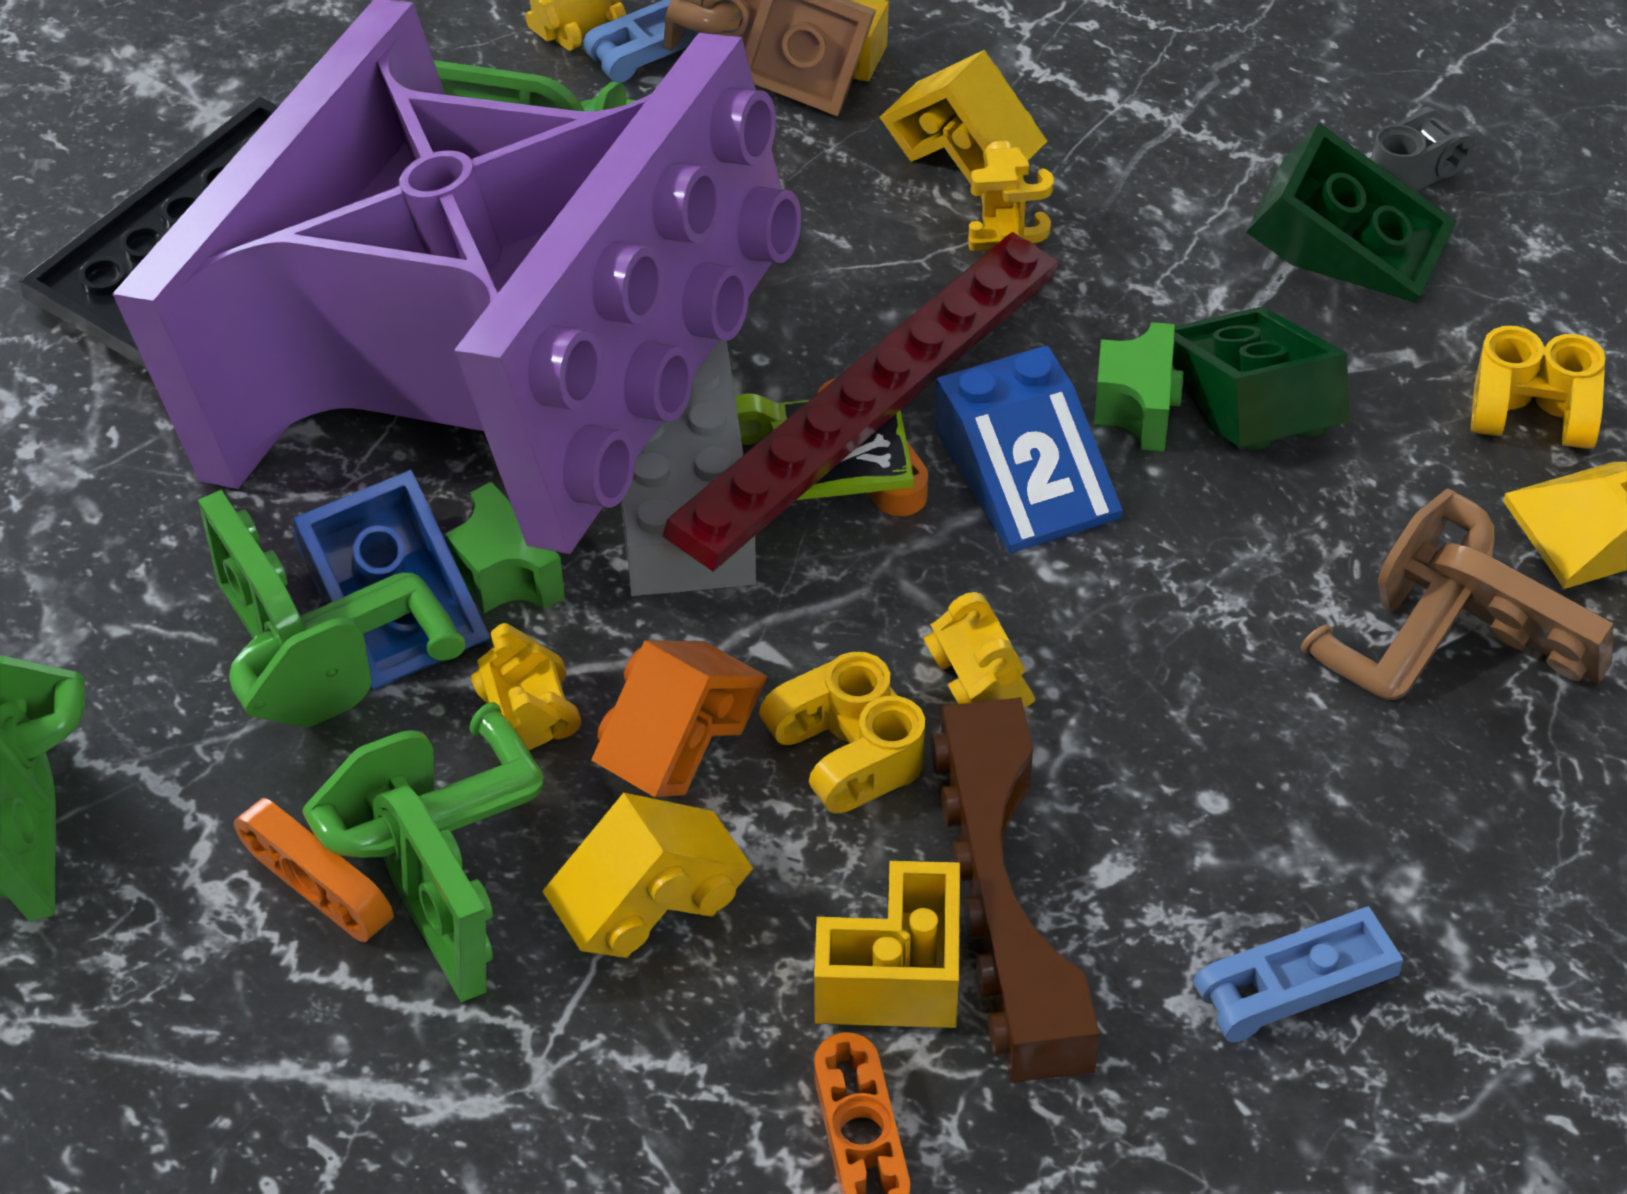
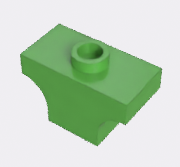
(1139, 385)
(496, 558)

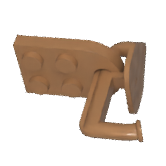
(791, 45)
(1472, 580)

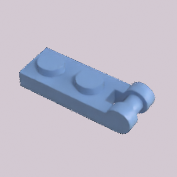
(632, 41)
(1298, 972)

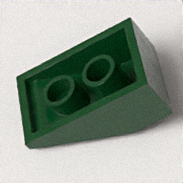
(1350, 219)
(1262, 377)

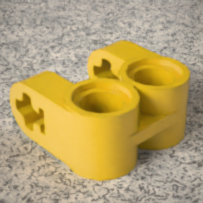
(1562, 378)
(861, 708)

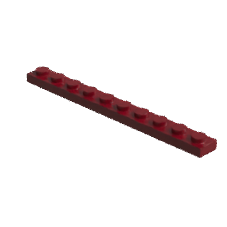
(857, 403)

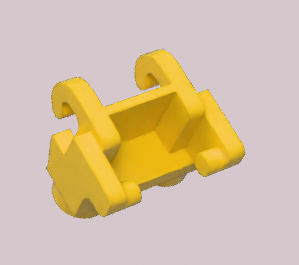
(570, 19)
(1005, 198)
(979, 652)
(526, 686)

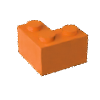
(671, 709)

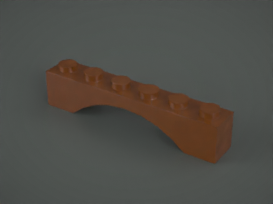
(1039, 996)

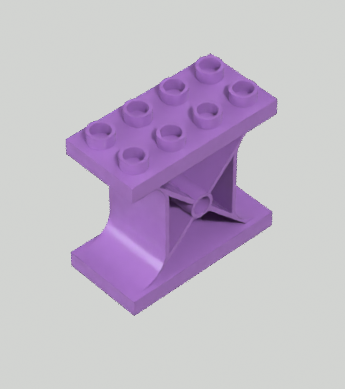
(467, 267)

